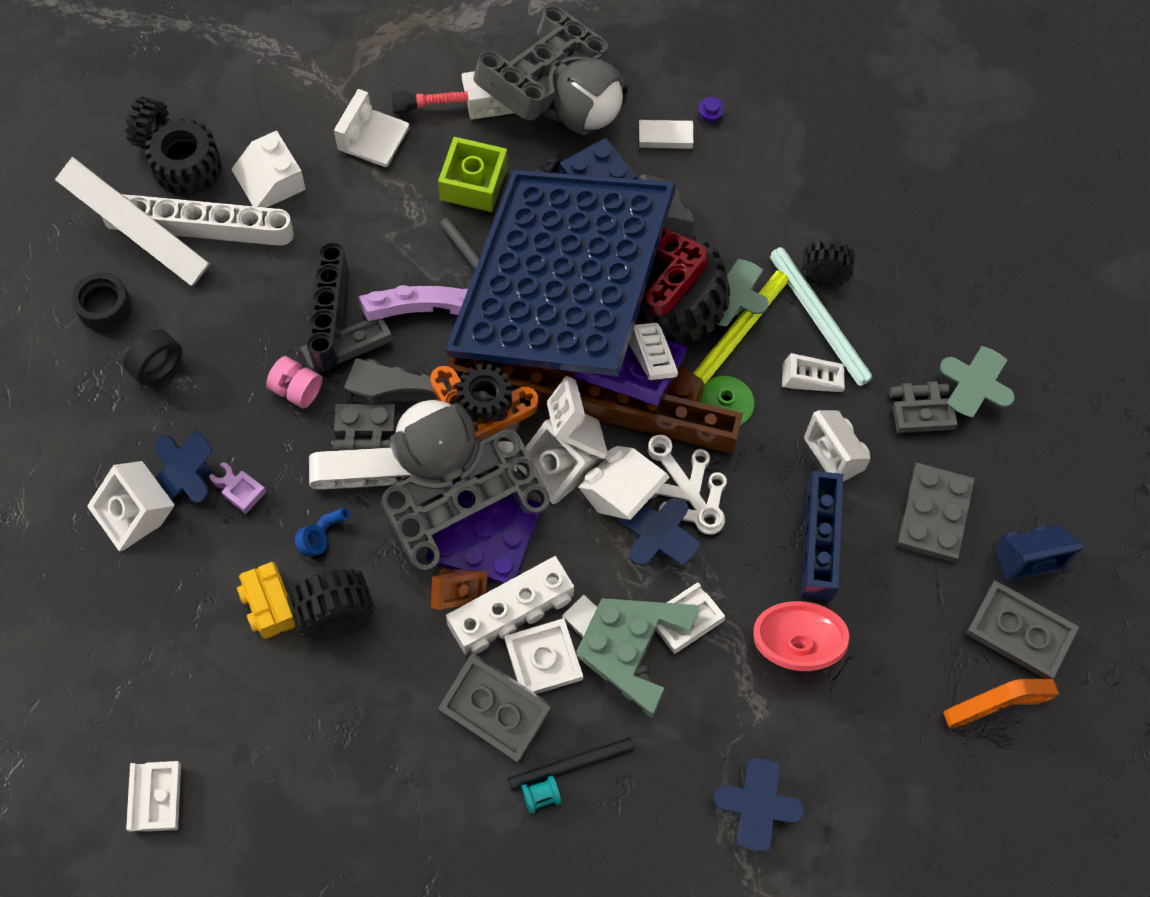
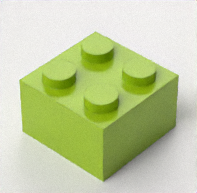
(473, 174)

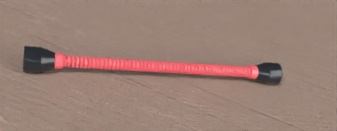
(406, 101)

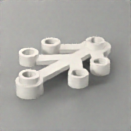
(690, 489)

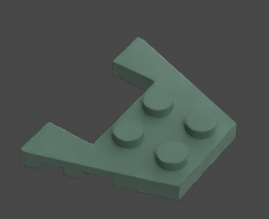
(621, 637)

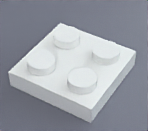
(544, 657)

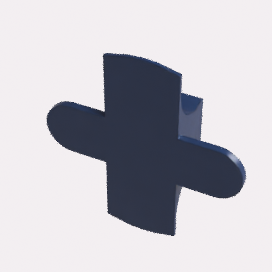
(184, 466)
(660, 533)
(758, 804)

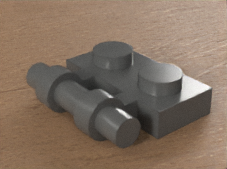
(922, 414)
(363, 420)

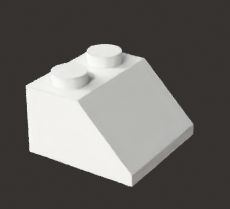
(268, 171)
(835, 444)
(558, 464)
(622, 483)
(130, 504)

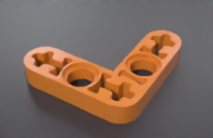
(490, 428)
(1012, 693)

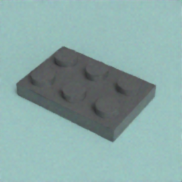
(935, 512)
(1022, 630)
(495, 707)

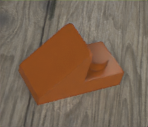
(457, 587)

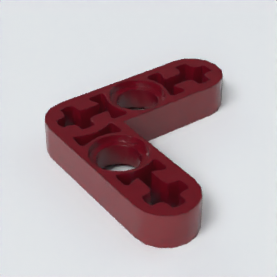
(679, 265)

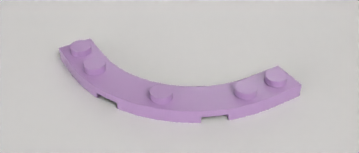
(409, 300)

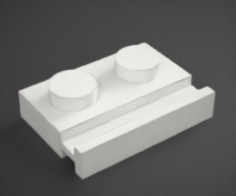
(708, 618)
(153, 796)

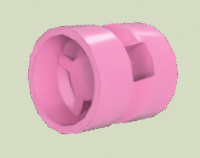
(291, 380)

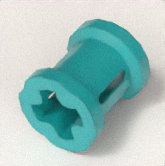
(541, 794)

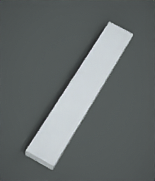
(132, 221)

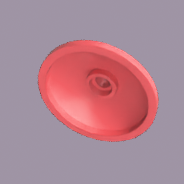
(801, 636)

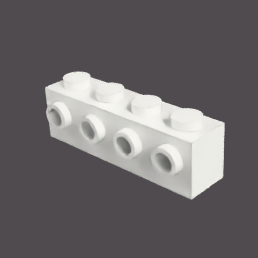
(510, 606)

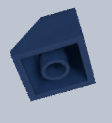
(1036, 552)

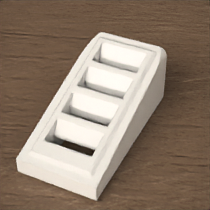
(652, 349)
(795, 376)

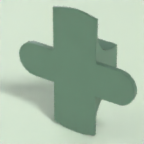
(742, 297)
(977, 381)

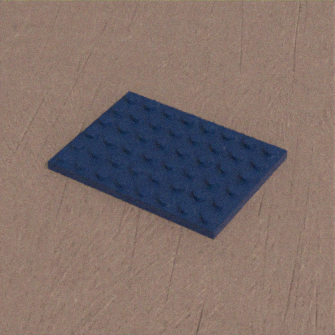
(563, 272)

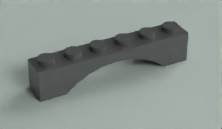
(378, 384)

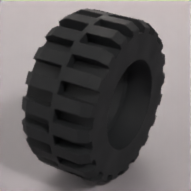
(699, 307)

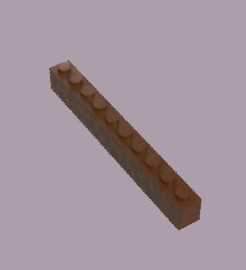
(673, 417)

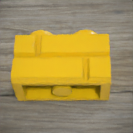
(267, 600)

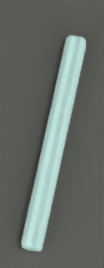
(821, 317)

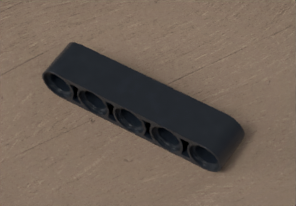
(327, 306)

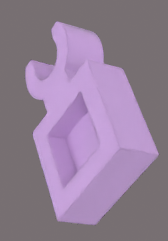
(239, 489)

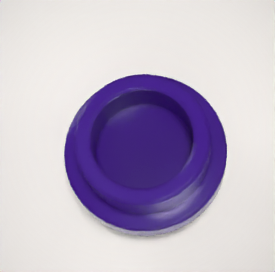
(711, 109)

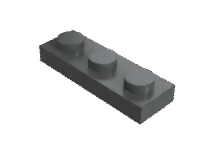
(358, 340)

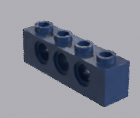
(822, 536)

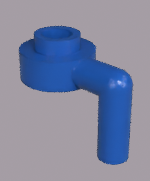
(312, 538)

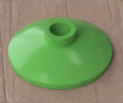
(740, 394)

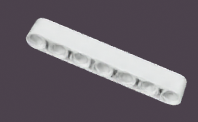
(210, 220)
(365, 468)

